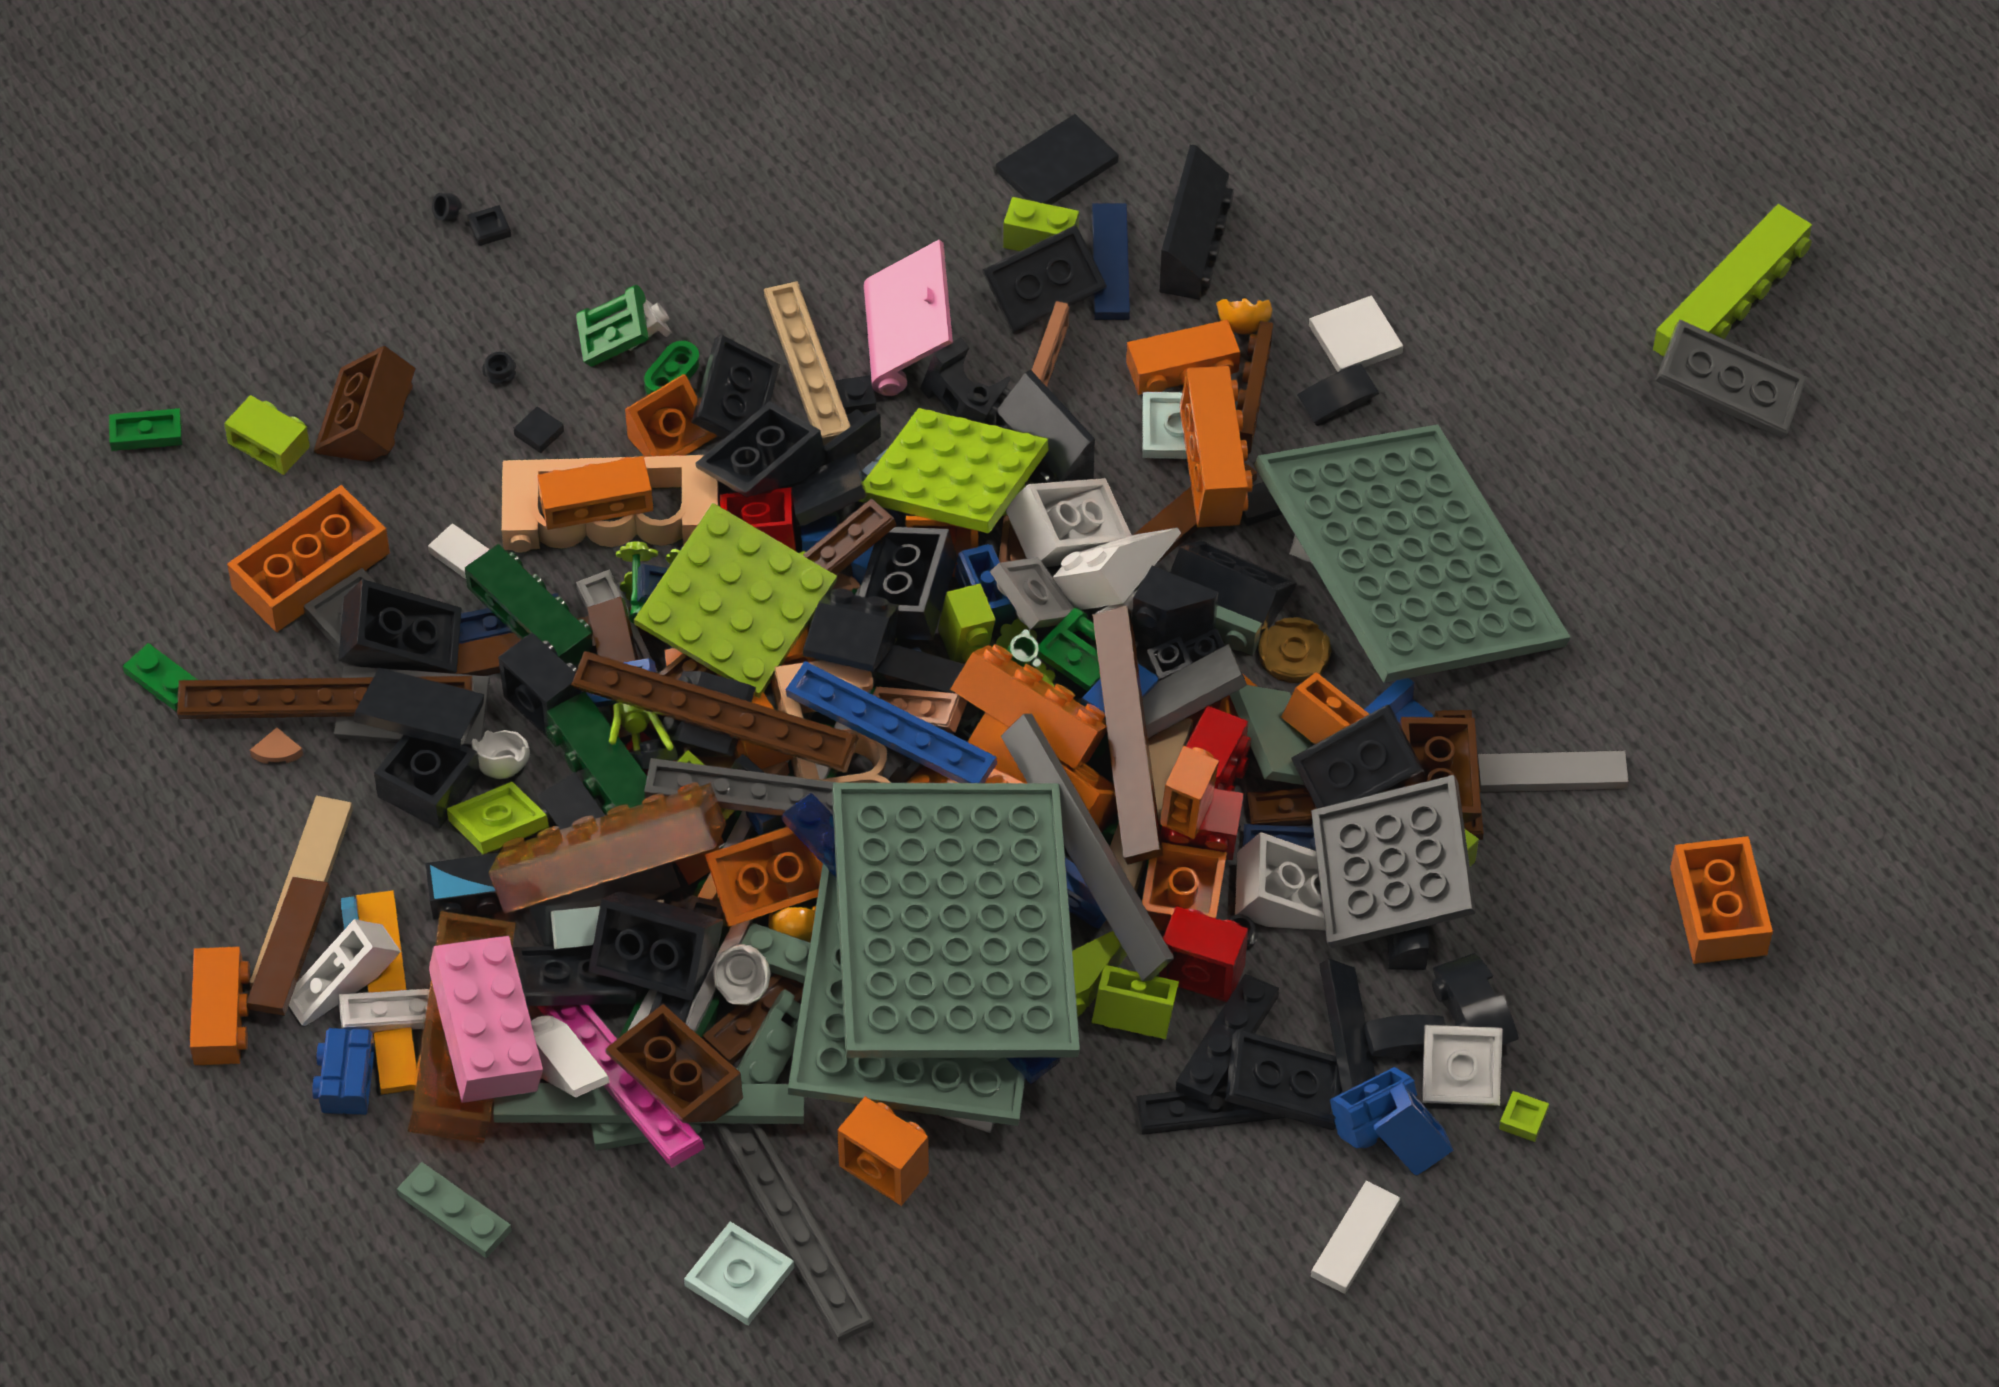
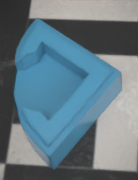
(349, 910)

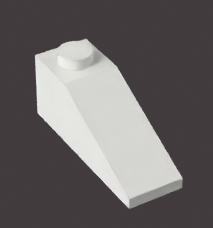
(344, 968)
(565, 1058)

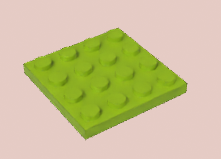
(954, 470)
(735, 599)

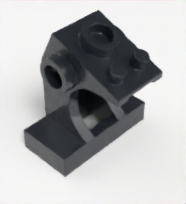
(950, 384)

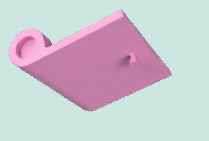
(906, 316)

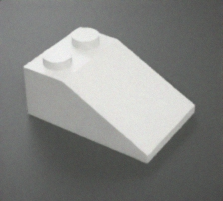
(1065, 518)
(1111, 570)
(1279, 884)

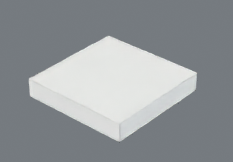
(1356, 334)
(1462, 1065)

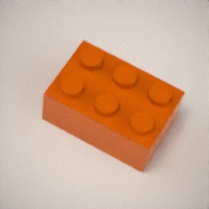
(1721, 900)

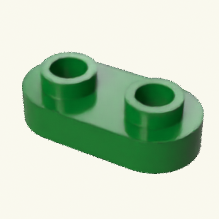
(666, 366)

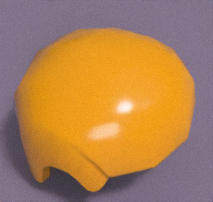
(1243, 315)
(794, 922)

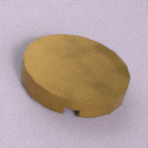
(1289, 659)

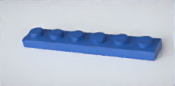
(890, 725)

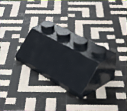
(1194, 226)
(651, 883)

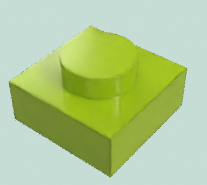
(1524, 1116)

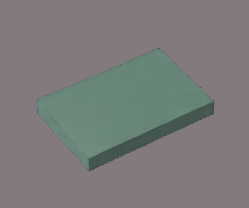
(1271, 736)

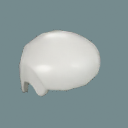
(501, 753)
(741, 974)

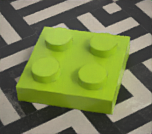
(497, 817)

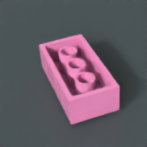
(485, 1019)

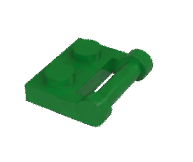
(616, 333)
(1069, 652)

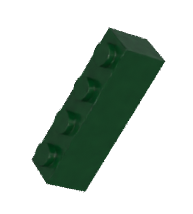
(526, 605)
(606, 768)

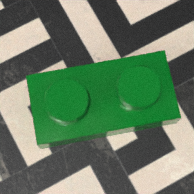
(145, 429)
(157, 674)

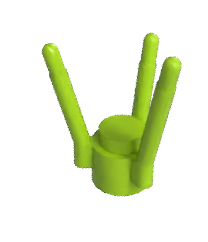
(636, 721)

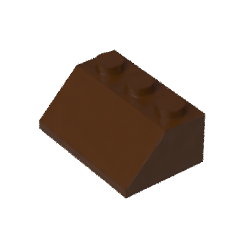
(366, 407)
(1444, 750)
(678, 1067)

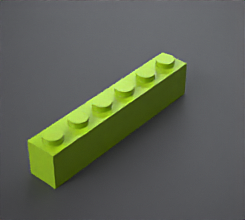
(1741, 276)

